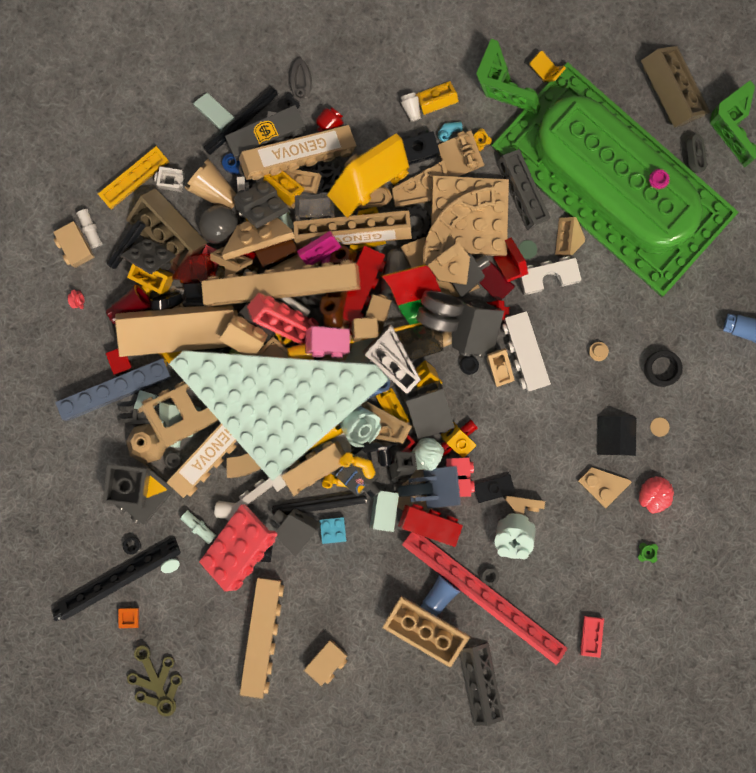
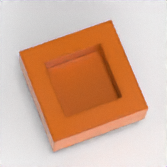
(128, 618)

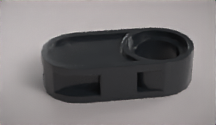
(166, 301)

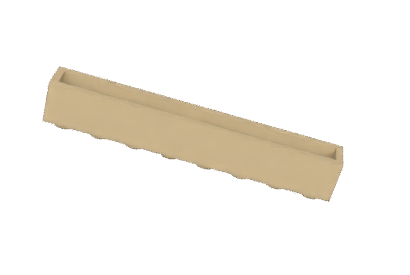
(281, 284)

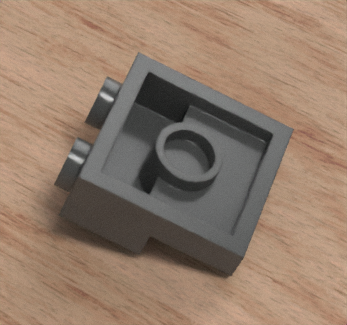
(260, 204)

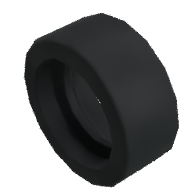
(678, 367)

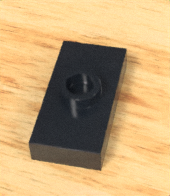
(494, 489)

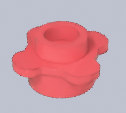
(76, 299)

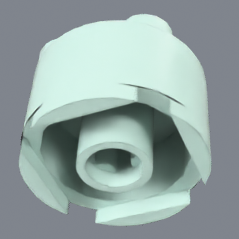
(515, 536)

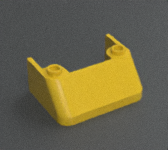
(368, 173)

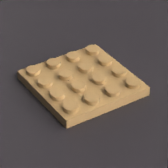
(482, 230)

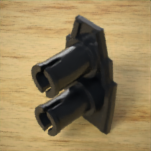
(377, 445)

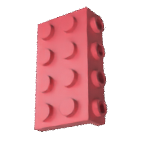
(237, 549)

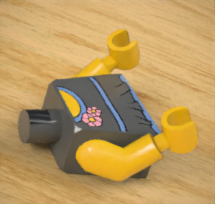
(356, 474)

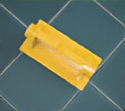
(391, 405)

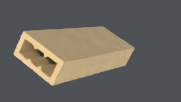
(172, 329)

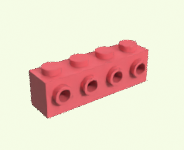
(280, 318)

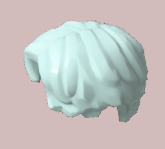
(428, 454)

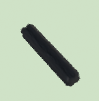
(126, 243)

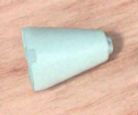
(361, 426)

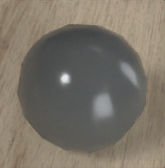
(218, 224)

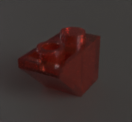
(195, 267)

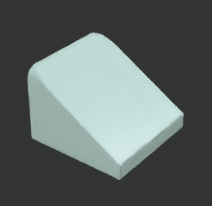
(143, 396)

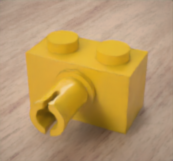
(159, 281)

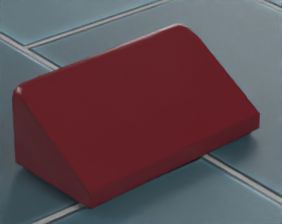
(495, 282)

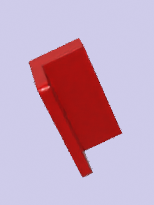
(513, 264)

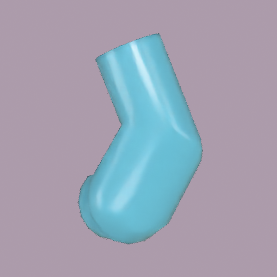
(447, 129)

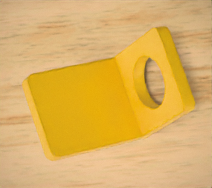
(545, 68)
(459, 441)

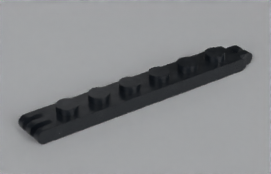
(116, 579)

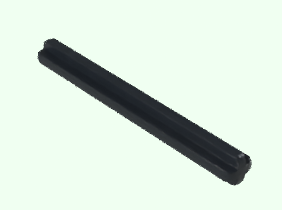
(241, 120)
(322, 504)

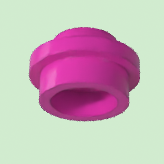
(659, 179)

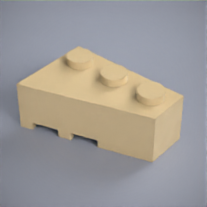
(314, 467)

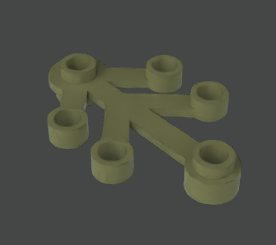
(156, 684)

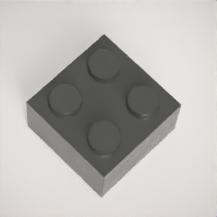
(126, 486)

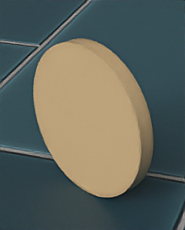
(659, 427)

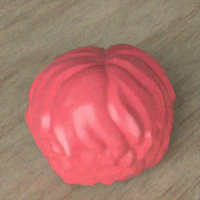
(656, 494)

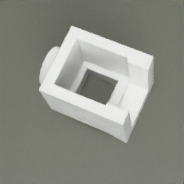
(160, 178)

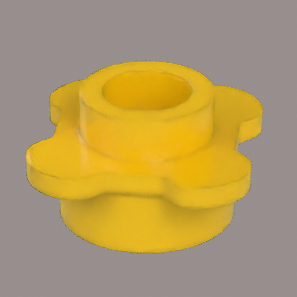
(485, 139)

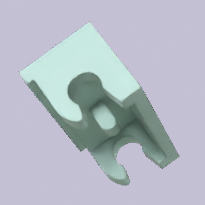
(384, 511)

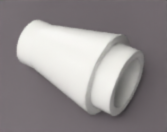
(411, 106)

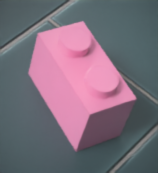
(327, 341)

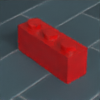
(430, 524)

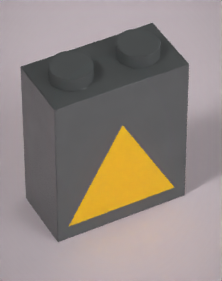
(157, 494)

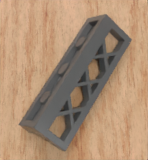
(523, 189)
(478, 686)

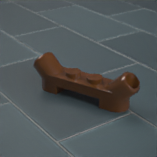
(333, 303)

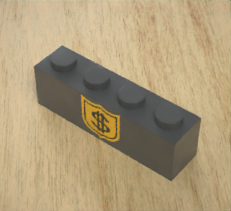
(267, 131)

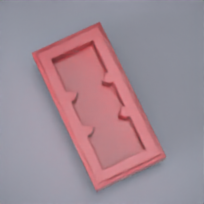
(592, 636)

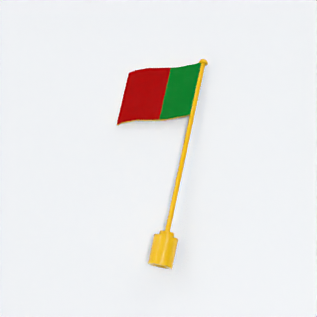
(407, 290)

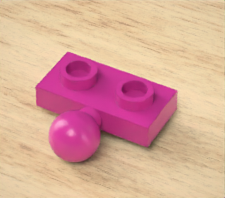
(319, 249)

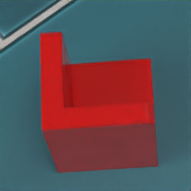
(117, 363)

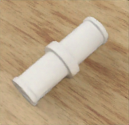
(89, 228)

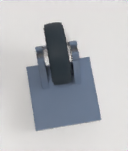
(440, 487)

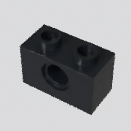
(428, 142)

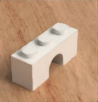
(565, 270)

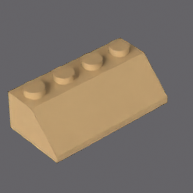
(425, 631)

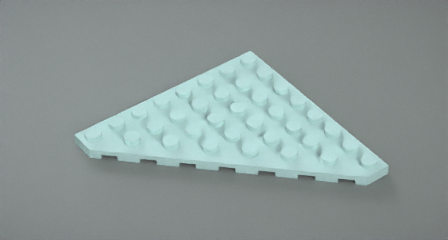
(277, 403)

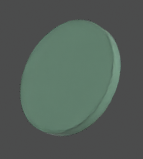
(528, 249)

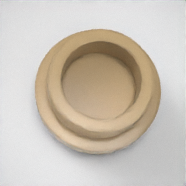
(598, 351)

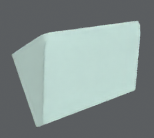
(213, 111)

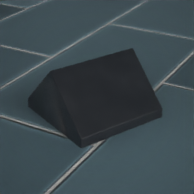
(616, 435)

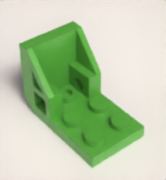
(497, 82)
(728, 116)

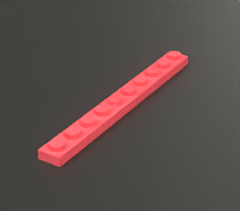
(485, 597)

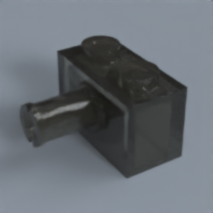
(421, 341)

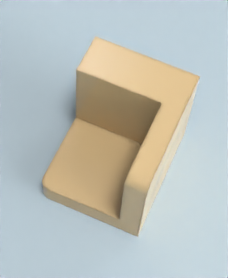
(364, 328)

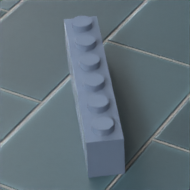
(114, 390)

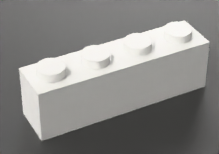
(526, 352)

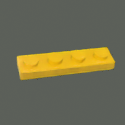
(133, 177)

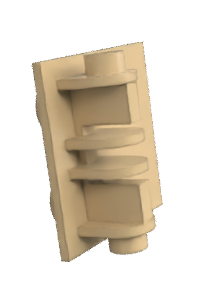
(461, 154)

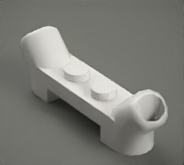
(227, 509)

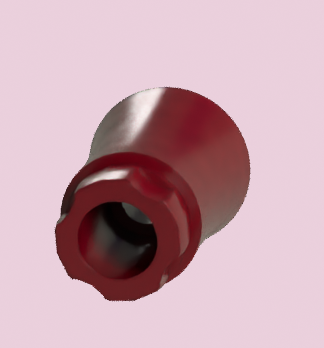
(133, 301)

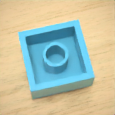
(333, 530)

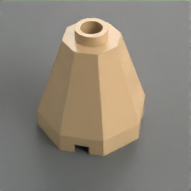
(149, 451)

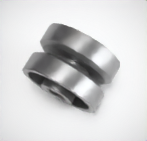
(440, 311)

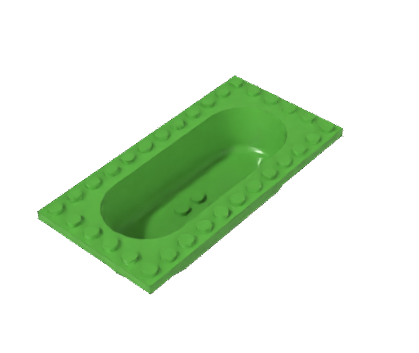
(599, 170)

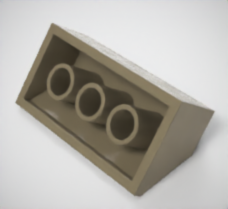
(674, 86)
(166, 227)

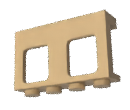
(191, 421)

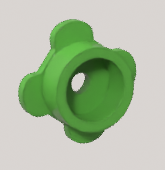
(653, 552)

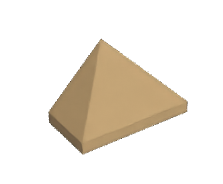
(569, 236)

